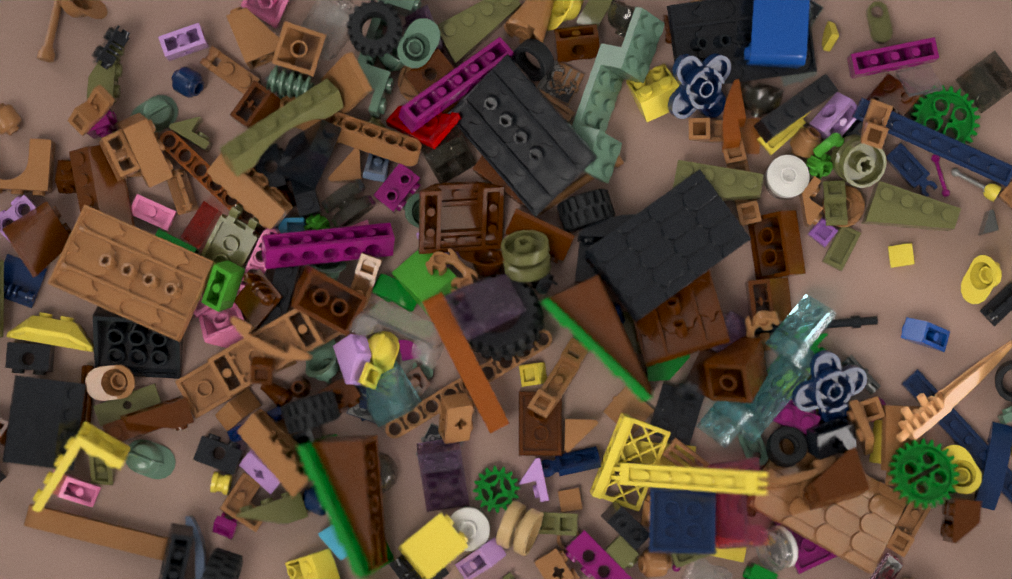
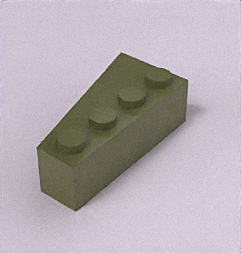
(474, 26)
(727, 182)
(907, 209)

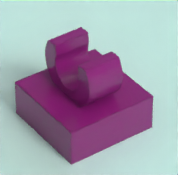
(224, 526)

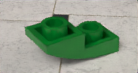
(392, 291)

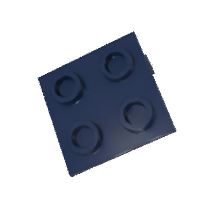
(19, 283)

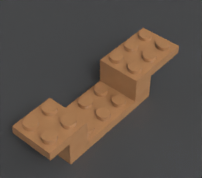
(230, 370)

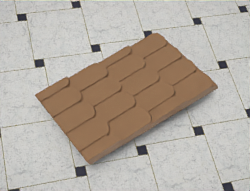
(131, 273)
(849, 529)

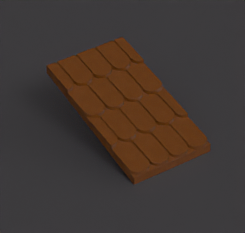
(683, 323)

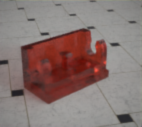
(201, 224)

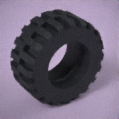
(520, 336)

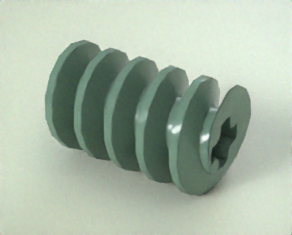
(288, 83)

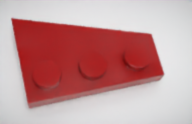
(430, 133)

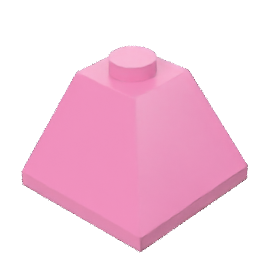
(267, 10)
(218, 328)

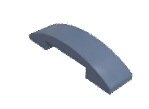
(200, 547)

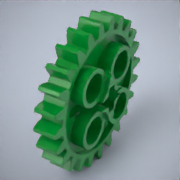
(962, 128)
(933, 491)

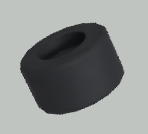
(797, 439)

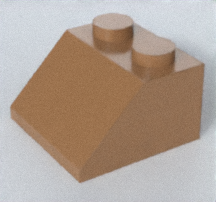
(299, 49)

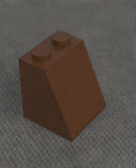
(38, 237)
(737, 371)
(838, 483)

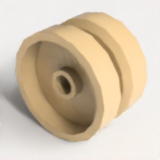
(519, 528)

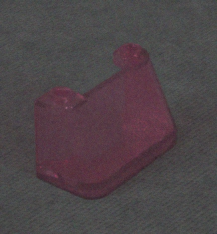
(731, 513)

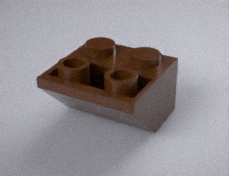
(255, 105)
(769, 296)
(960, 518)

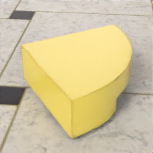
(830, 36)

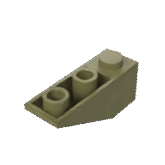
(107, 78)
(280, 511)

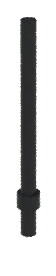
(853, 322)

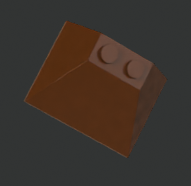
(460, 217)

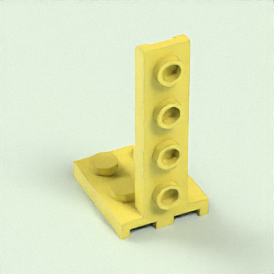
(95, 444)

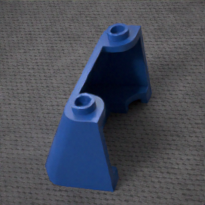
(778, 33)

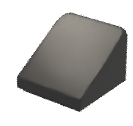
(989, 223)

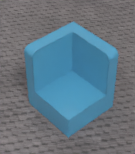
(292, 225)

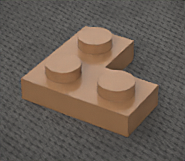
(239, 497)

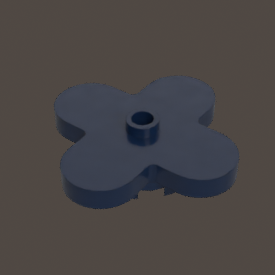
(699, 85)
(829, 386)

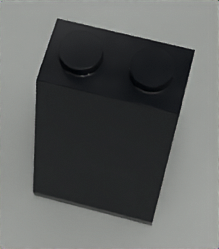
(309, 153)

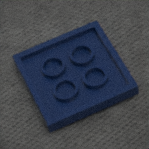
(682, 521)

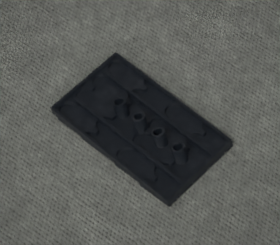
(725, 29)
(522, 135)
(667, 245)

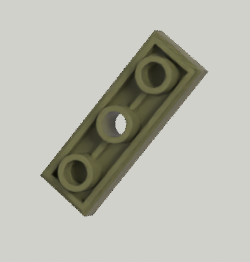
(113, 409)

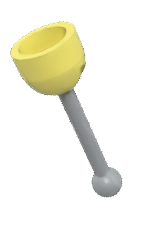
(990, 190)

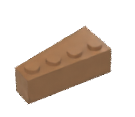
(252, 192)
(276, 450)

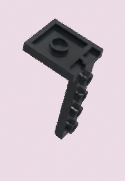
(678, 411)

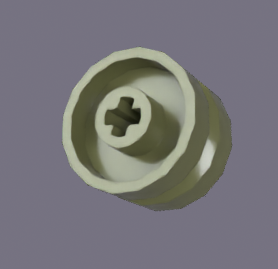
(858, 162)
(526, 255)

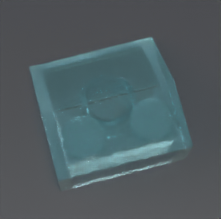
(392, 396)

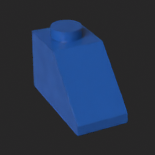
(925, 334)

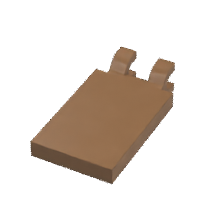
(349, 80)
(890, 443)

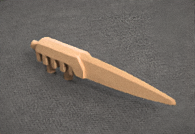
(947, 398)

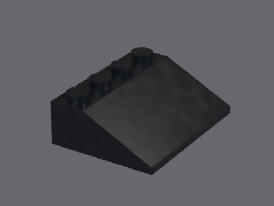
(134, 346)
(42, 420)

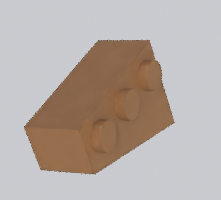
(146, 149)

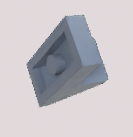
(376, 168)

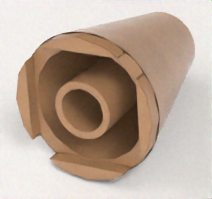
(530, 20)

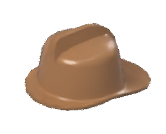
(82, 8)
(110, 382)

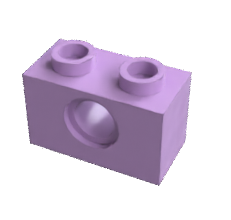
(835, 116)

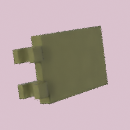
(232, 238)

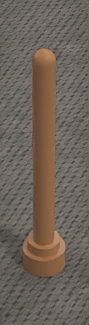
(46, 52)
(574, 187)

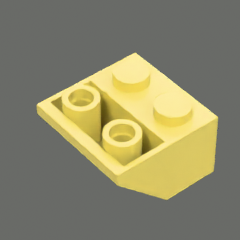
(654, 93)
(313, 566)

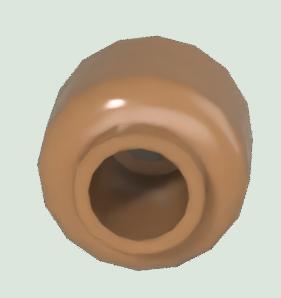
(8, 119)
(805, 141)
(654, 564)

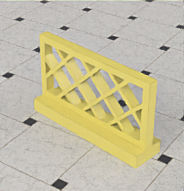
(612, 456)

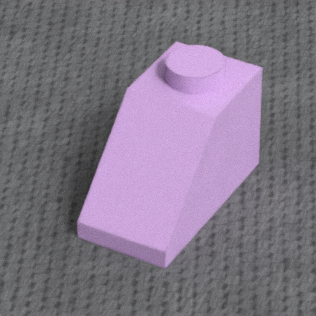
(352, 355)
(480, 559)

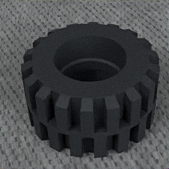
(369, 11)
(585, 209)
(310, 412)
(223, 565)

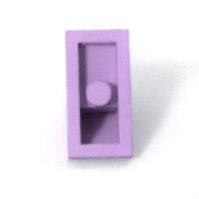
(535, 473)

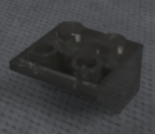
(987, 82)
(449, 157)

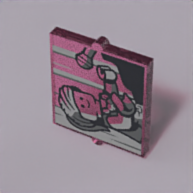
(887, 568)

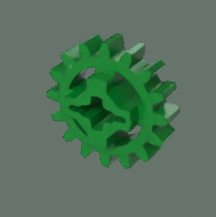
(482, 484)

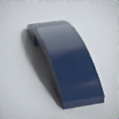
(995, 465)

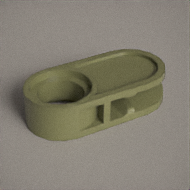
(880, 27)

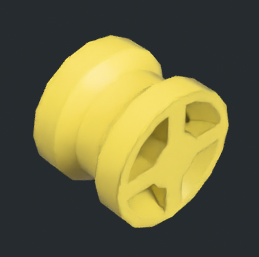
(221, 483)

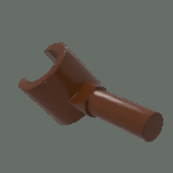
(667, 29)

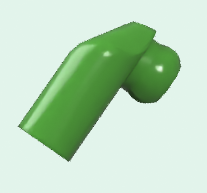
(833, 140)

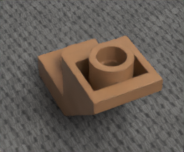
(809, 208)

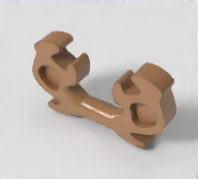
(440, 260)
(761, 319)

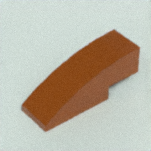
(733, 117)

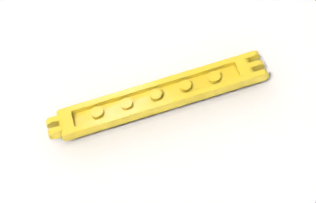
(690, 478)

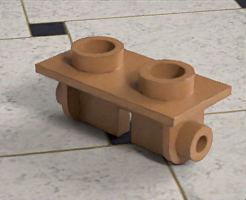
(182, 192)

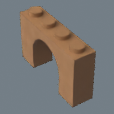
(38, 172)

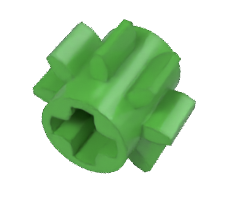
(819, 166)
(316, 223)

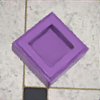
(822, 233)

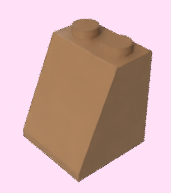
(253, 37)

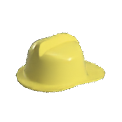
(563, 11)
(980, 279)
(384, 350)
(970, 475)

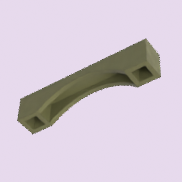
(246, 149)

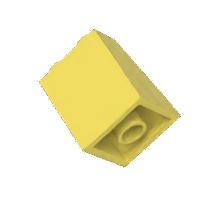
(433, 546)

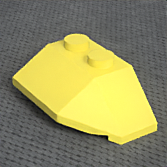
(53, 332)

